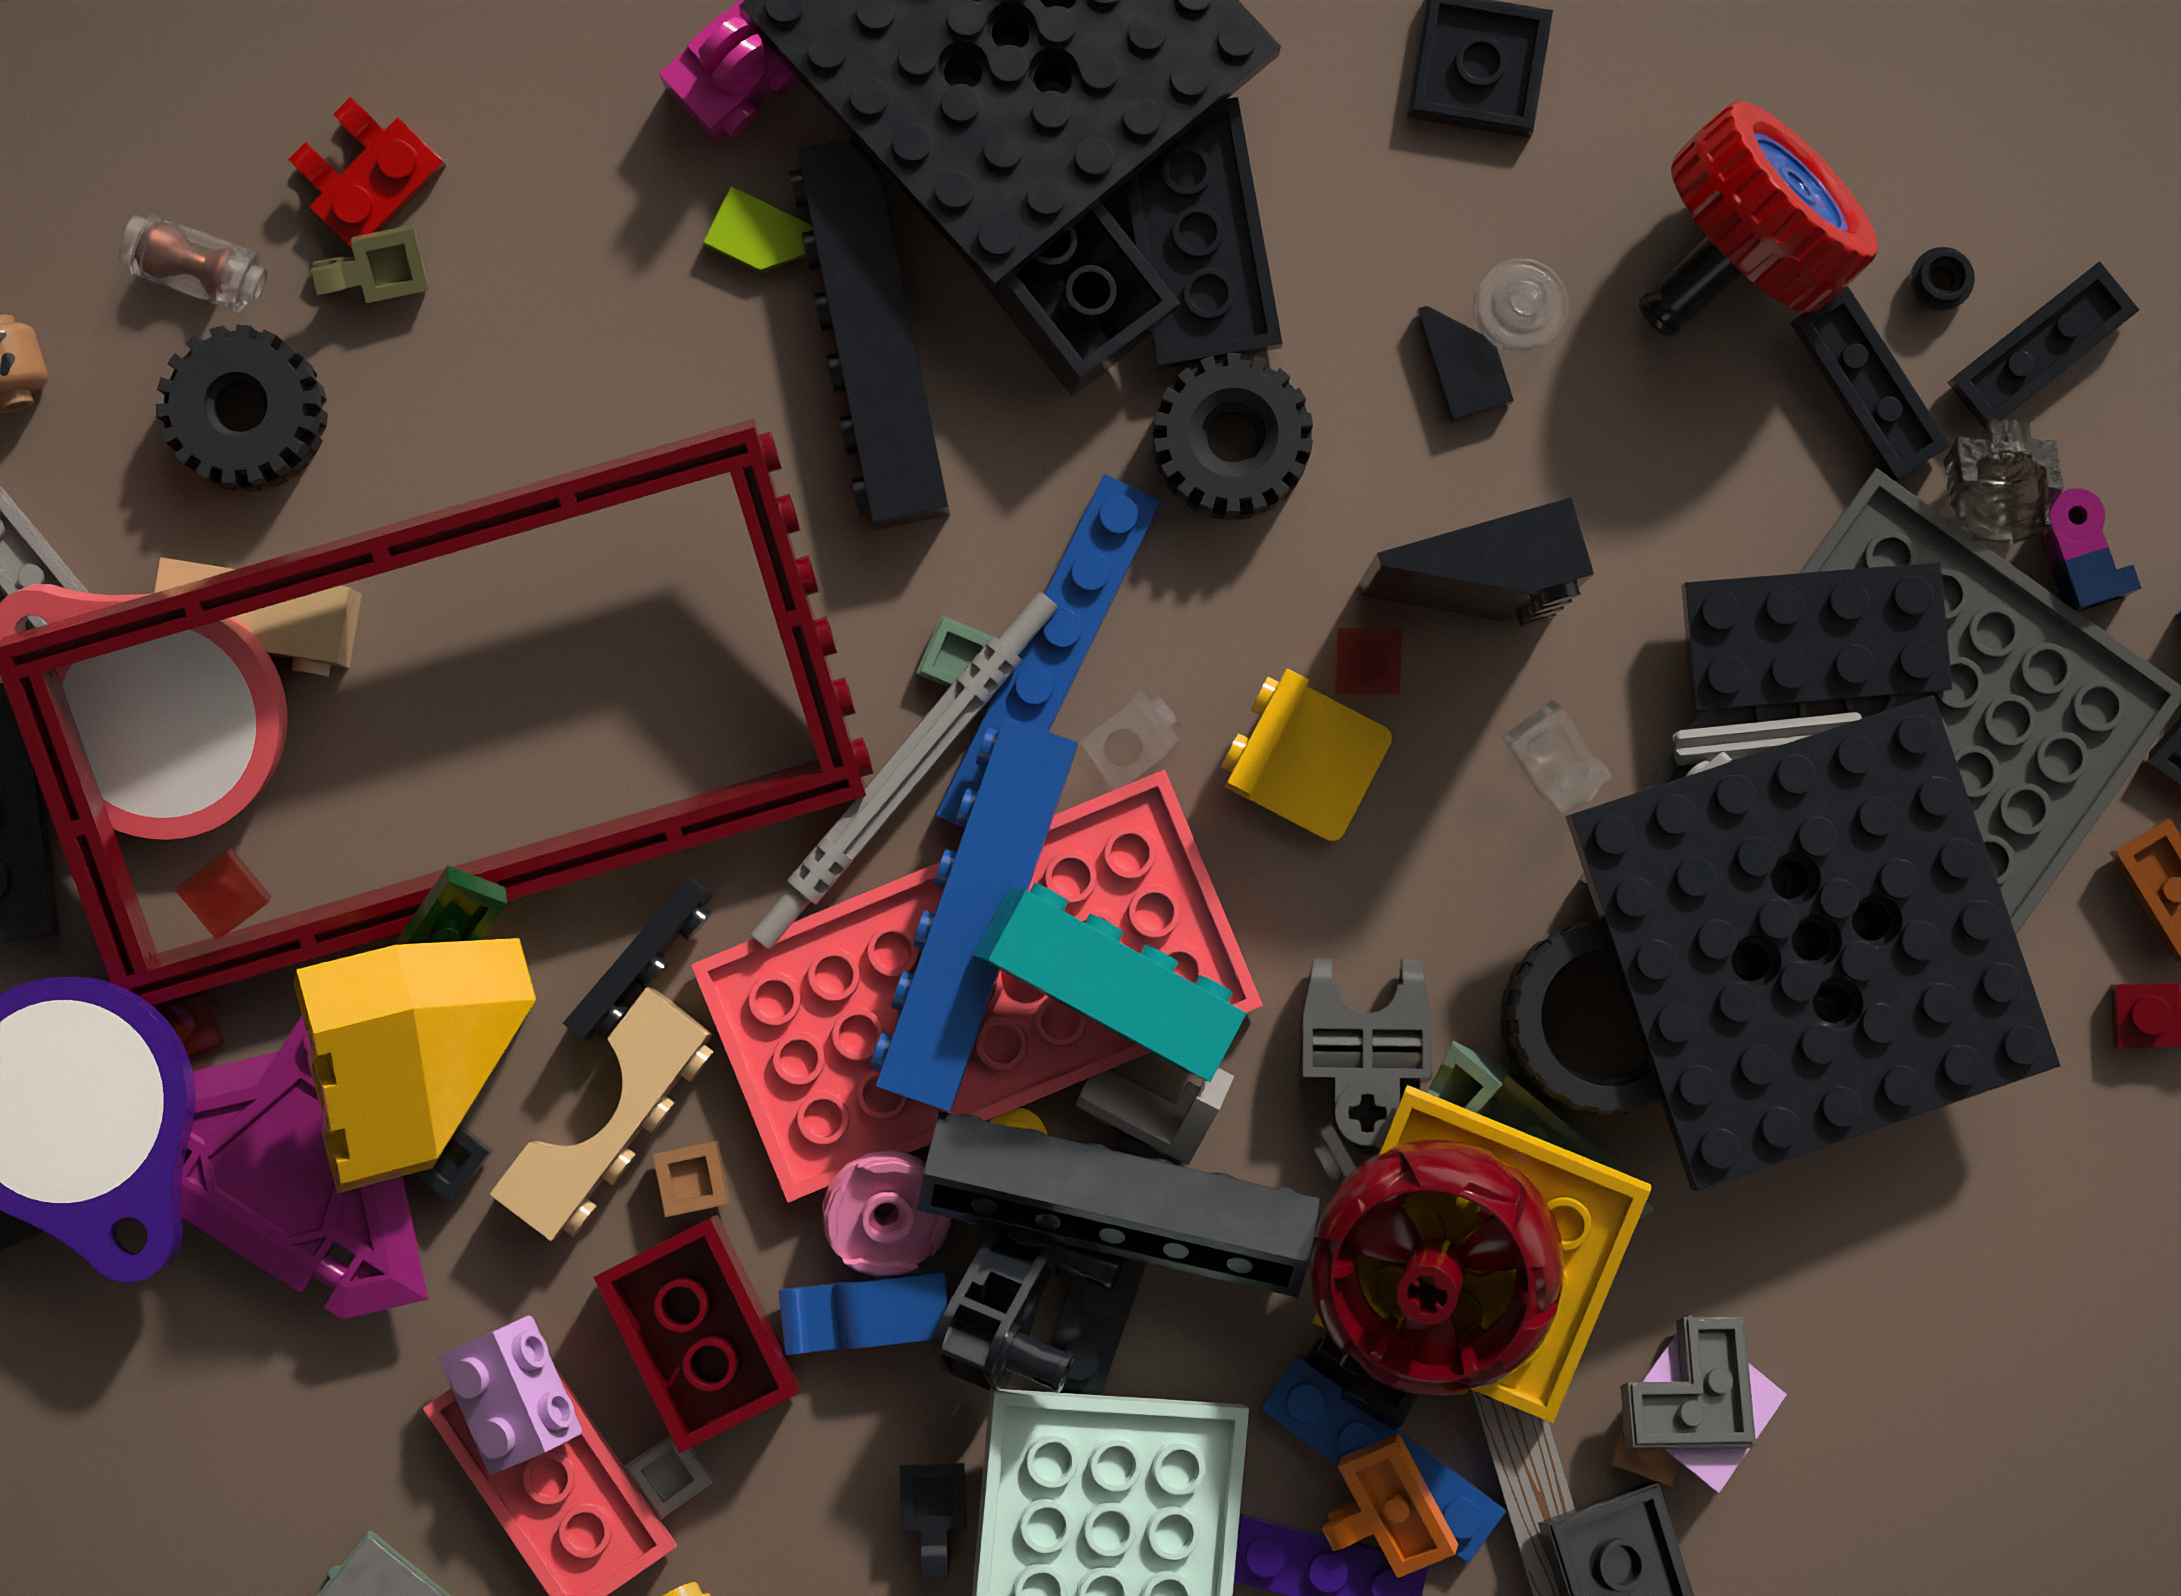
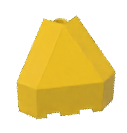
(407, 1047)

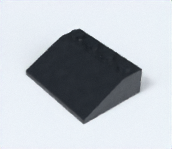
(1490, 570)

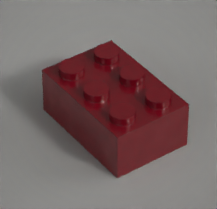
(698, 1333)

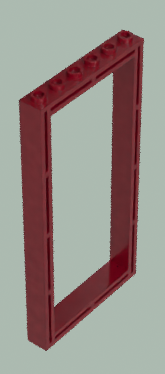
(87, 834)

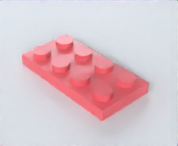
(565, 1509)

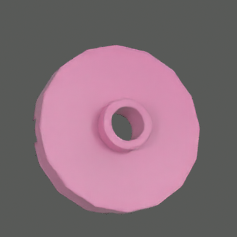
(881, 1243)

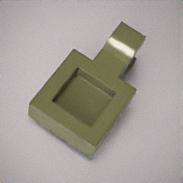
(383, 263)

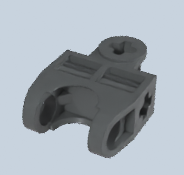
(1365, 1074)

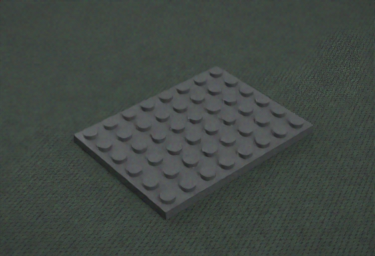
(2038, 711)

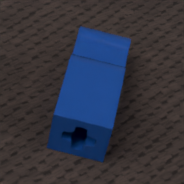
(863, 1312)

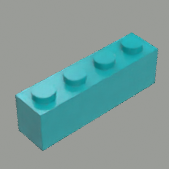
(1110, 982)

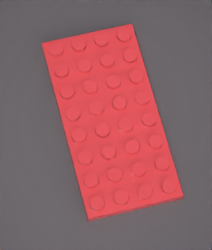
(814, 1005)

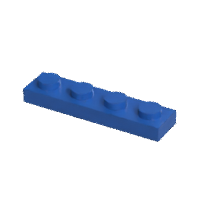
(1315, 1412)

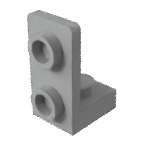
(1152, 1119)

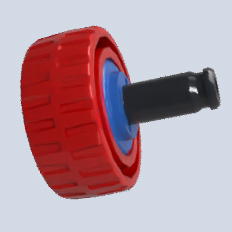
(1765, 214)

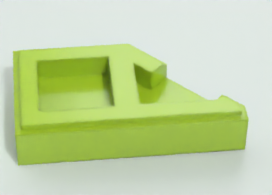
(756, 233)

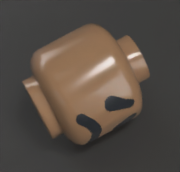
(21, 365)

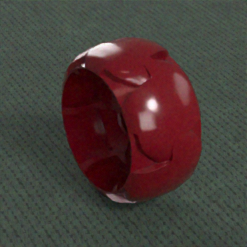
(1369, 1220)

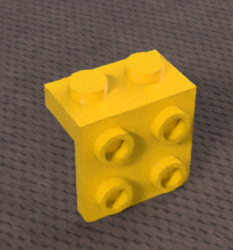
(1306, 757)

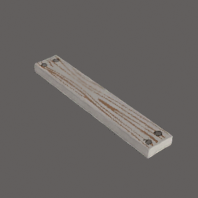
(1528, 1480)

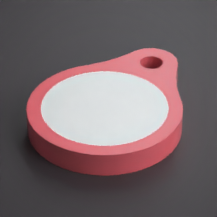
(172, 725)

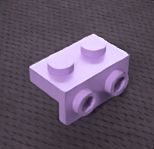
(510, 1395)

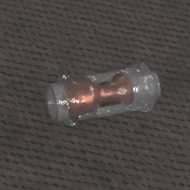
(162, 251)

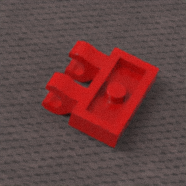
(376, 182)

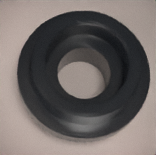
(1958, 269)

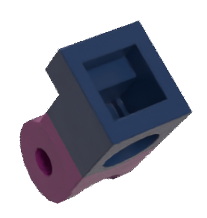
(2082, 555)

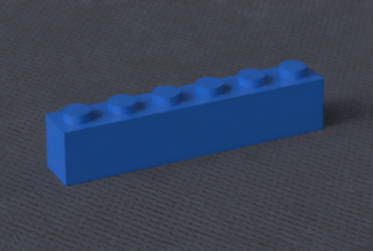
(999, 849)

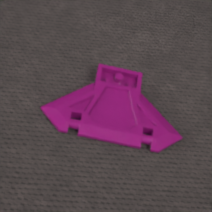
(270, 1194)

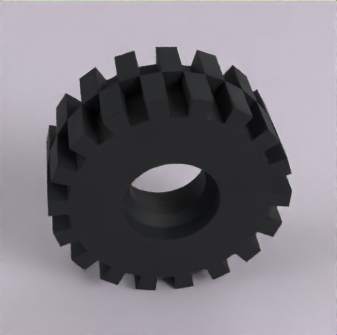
(1239, 389)
(281, 436)

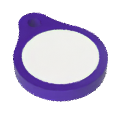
(94, 1120)

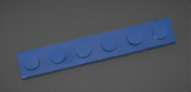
(1084, 593)

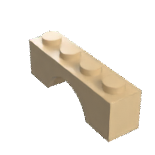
(655, 1048)

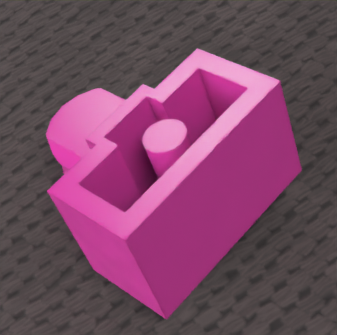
(726, 75)

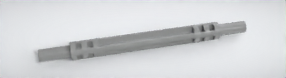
(904, 770)

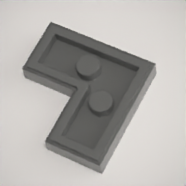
(1709, 1404)

